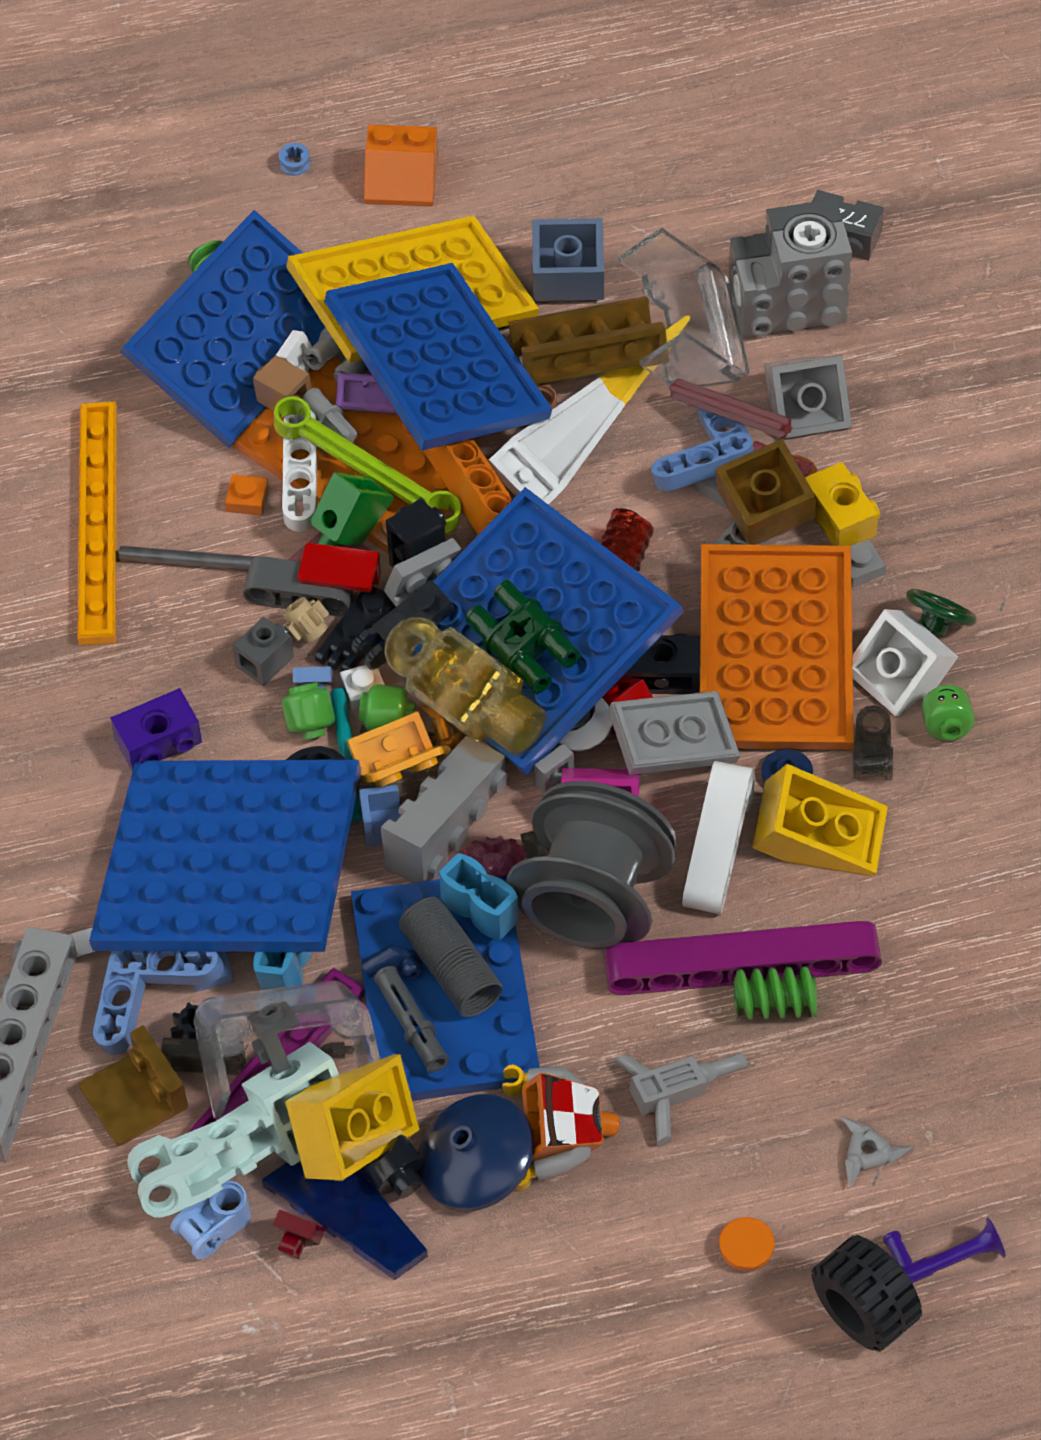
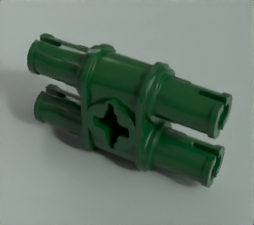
(538, 634)

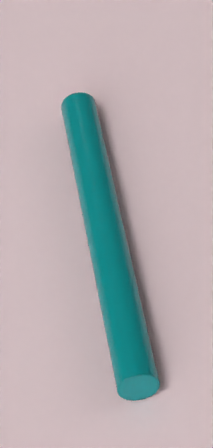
(343, 733)

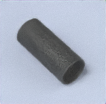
(449, 957)

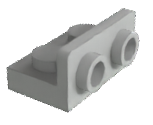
(418, 570)

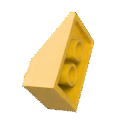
(819, 823)
(352, 1118)

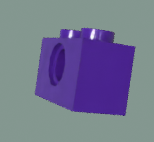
(165, 714)

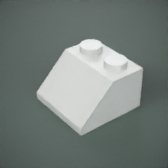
(900, 661)

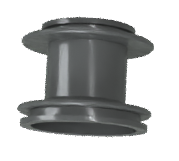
(598, 850)

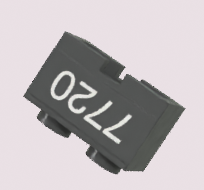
(861, 221)

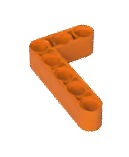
(471, 480)

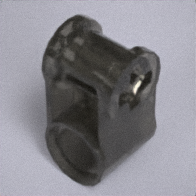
(873, 749)

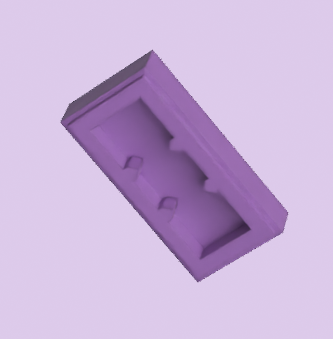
(362, 394)

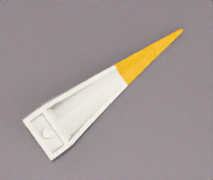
(554, 449)

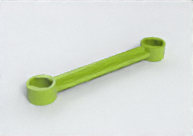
(359, 459)

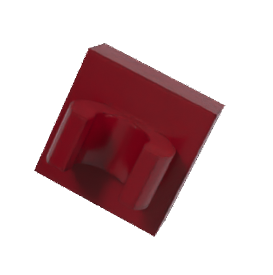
(296, 1233)

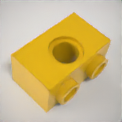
(842, 506)

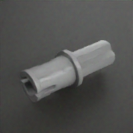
(329, 414)

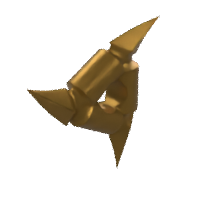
(442, 733)

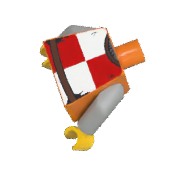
(563, 1119)

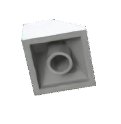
(809, 393)

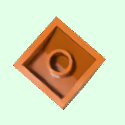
(400, 165)

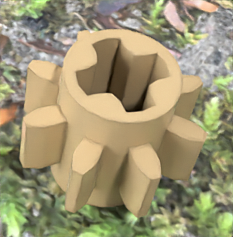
(305, 620)

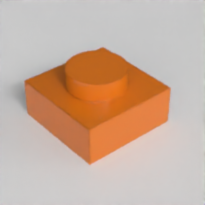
(246, 494)

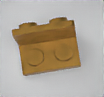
(135, 1090)

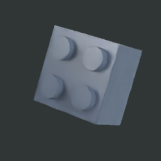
(568, 259)

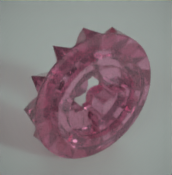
(496, 854)

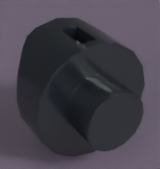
(396, 1170)

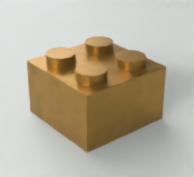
(766, 492)

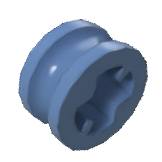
(294, 150)

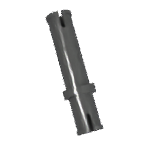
(429, 1052)

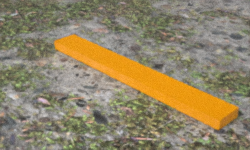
(97, 524)

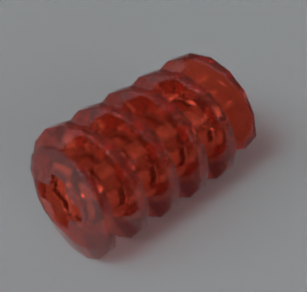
(627, 536)

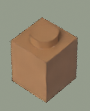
(279, 380)

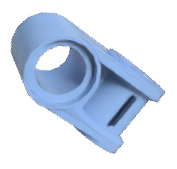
(207, 1225)

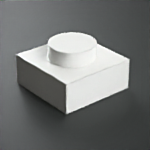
(294, 349)
(357, 681)

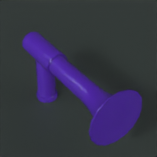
(985, 1242)

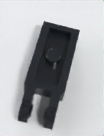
(425, 602)

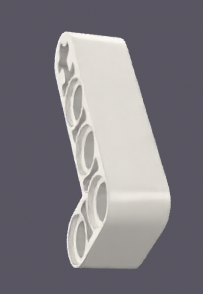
(718, 836)

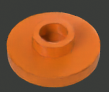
(746, 1244)

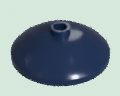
(484, 1166)

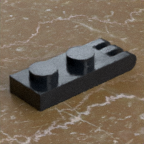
(362, 614)

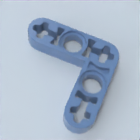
(670, 471)
(134, 980)

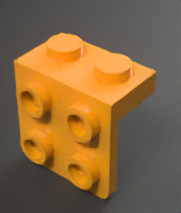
(392, 749)

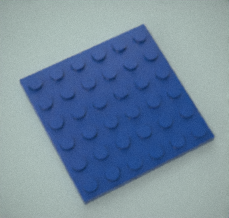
(594, 594)
(227, 856)

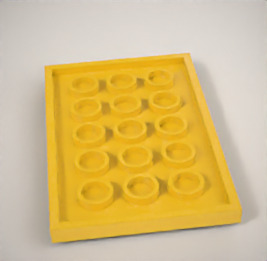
(452, 241)

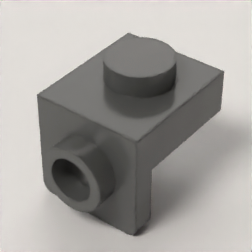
(266, 1025)

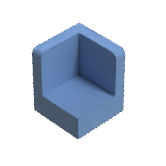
(377, 807)

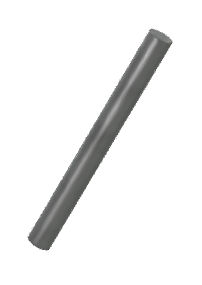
(187, 558)

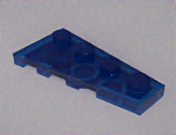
(354, 1214)

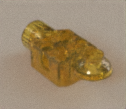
(464, 684)

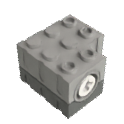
(793, 271)

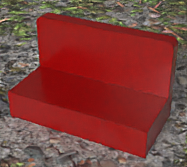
(339, 567)

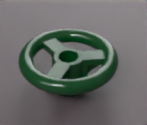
(939, 611)

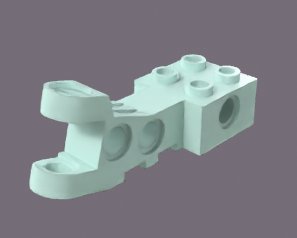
(211, 1155)

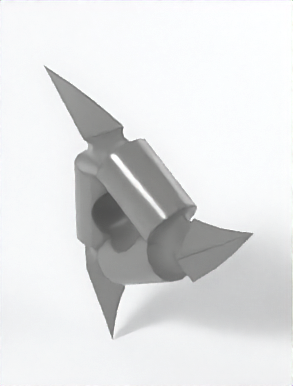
(859, 1160)

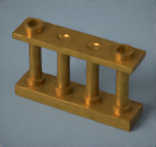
(586, 340)

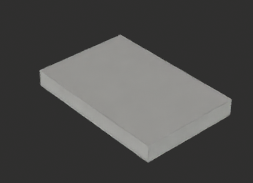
(673, 732)

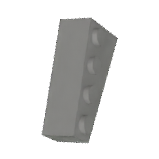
(444, 811)

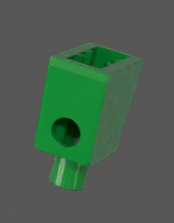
(349, 509)

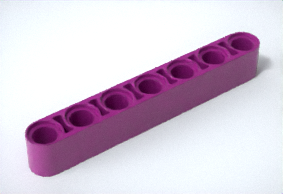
(715, 958)

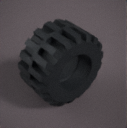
(866, 1293)

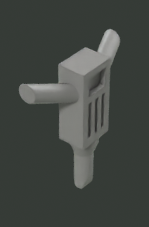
(673, 1084)

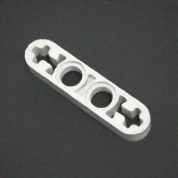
(297, 469)

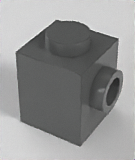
(263, 650)

